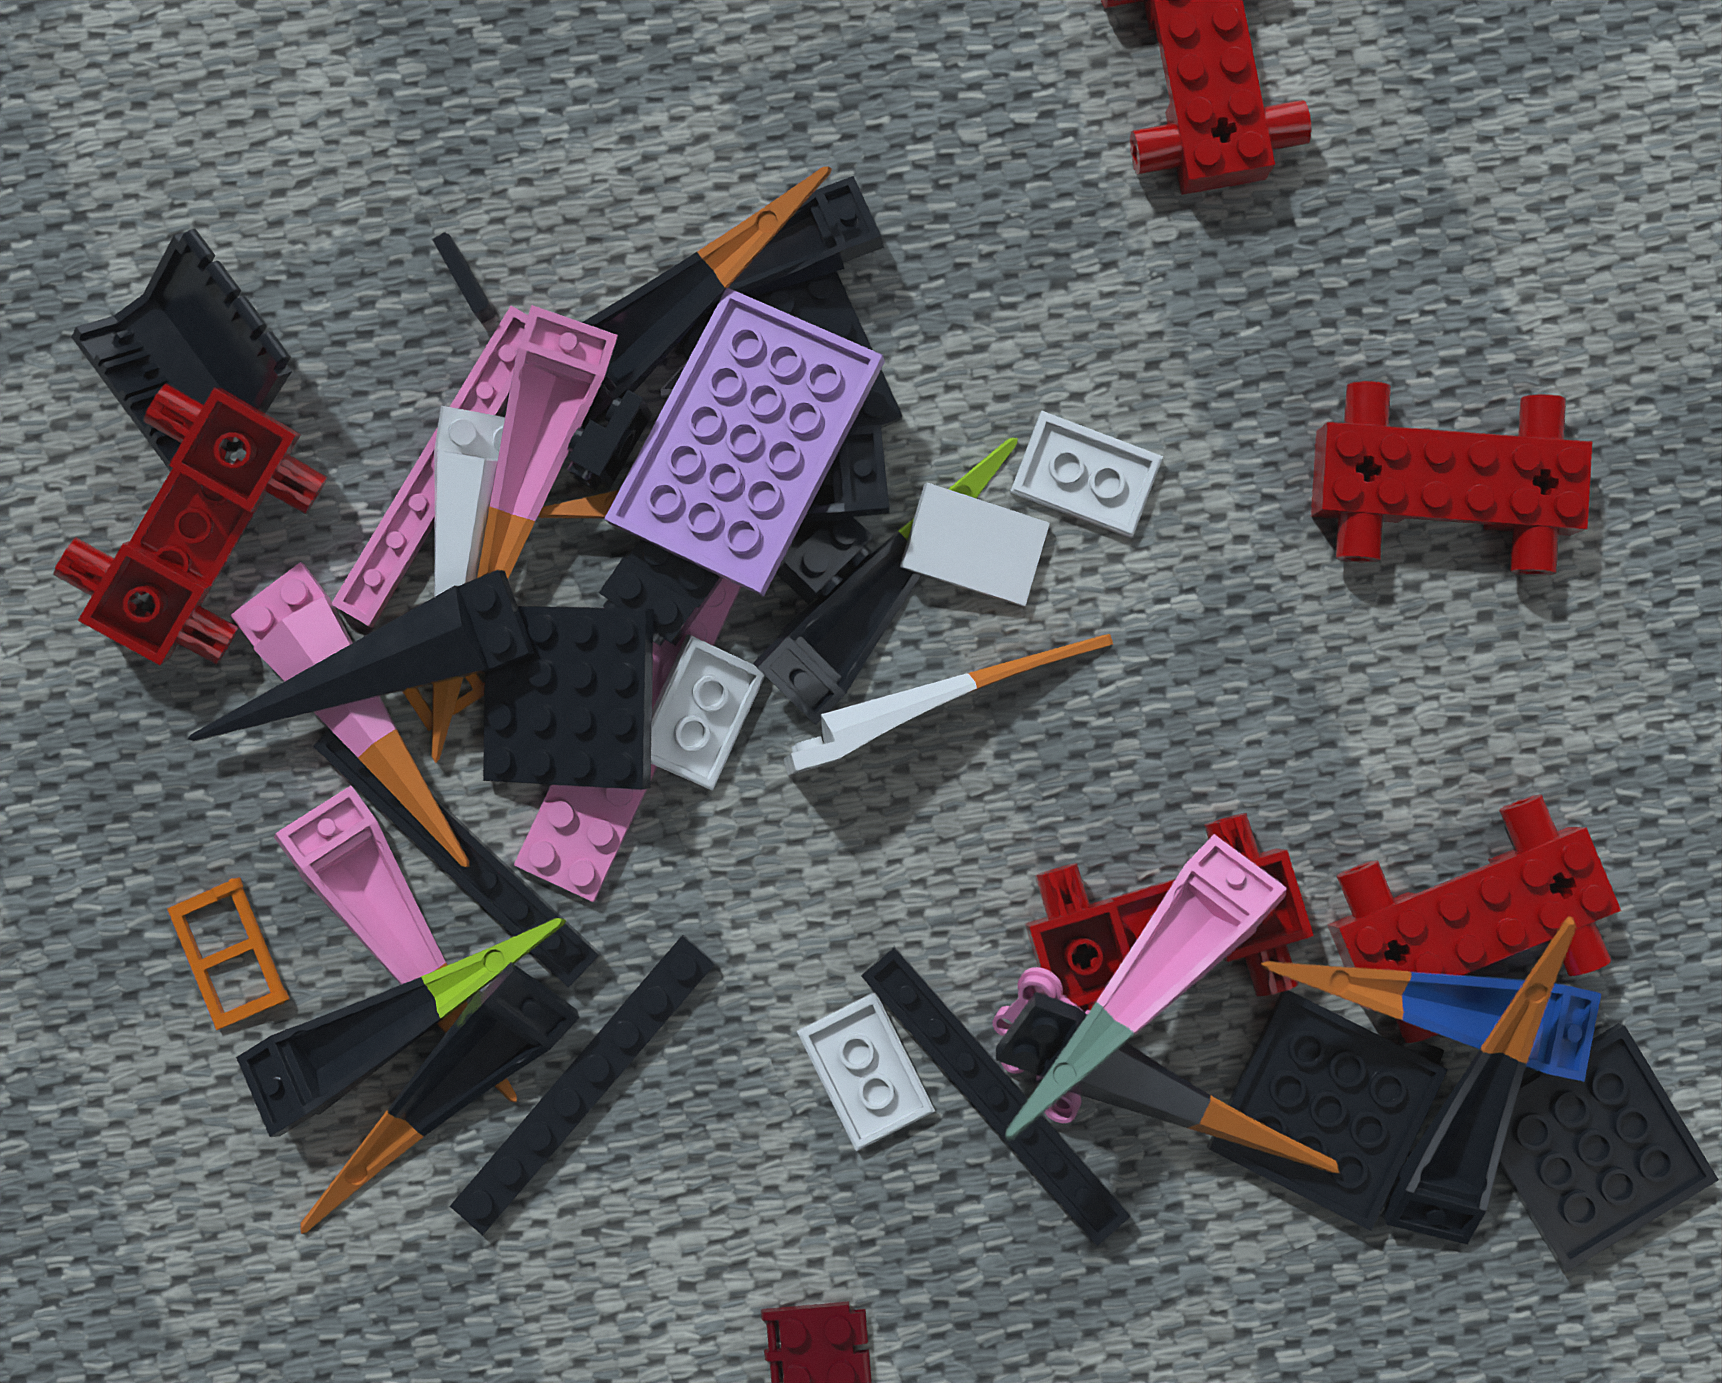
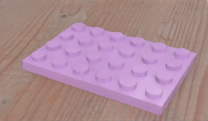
(745, 440)

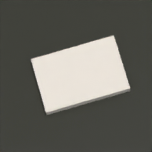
(1086, 474)
(974, 544)
(701, 711)
(866, 1071)

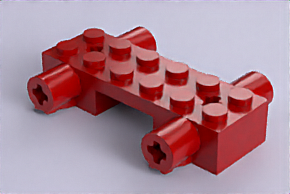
(1212, 92)
(1452, 478)
(190, 526)
(1485, 910)
(1117, 922)

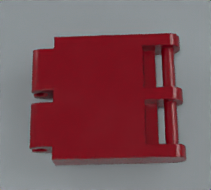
(818, 1344)

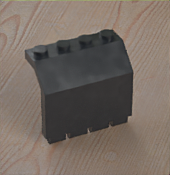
(185, 335)

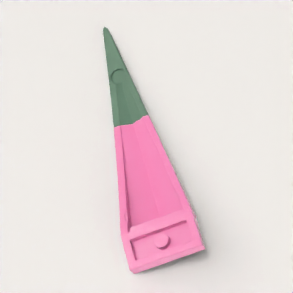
(1198, 924)

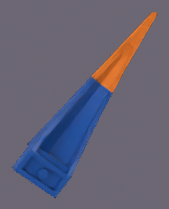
(1464, 1008)

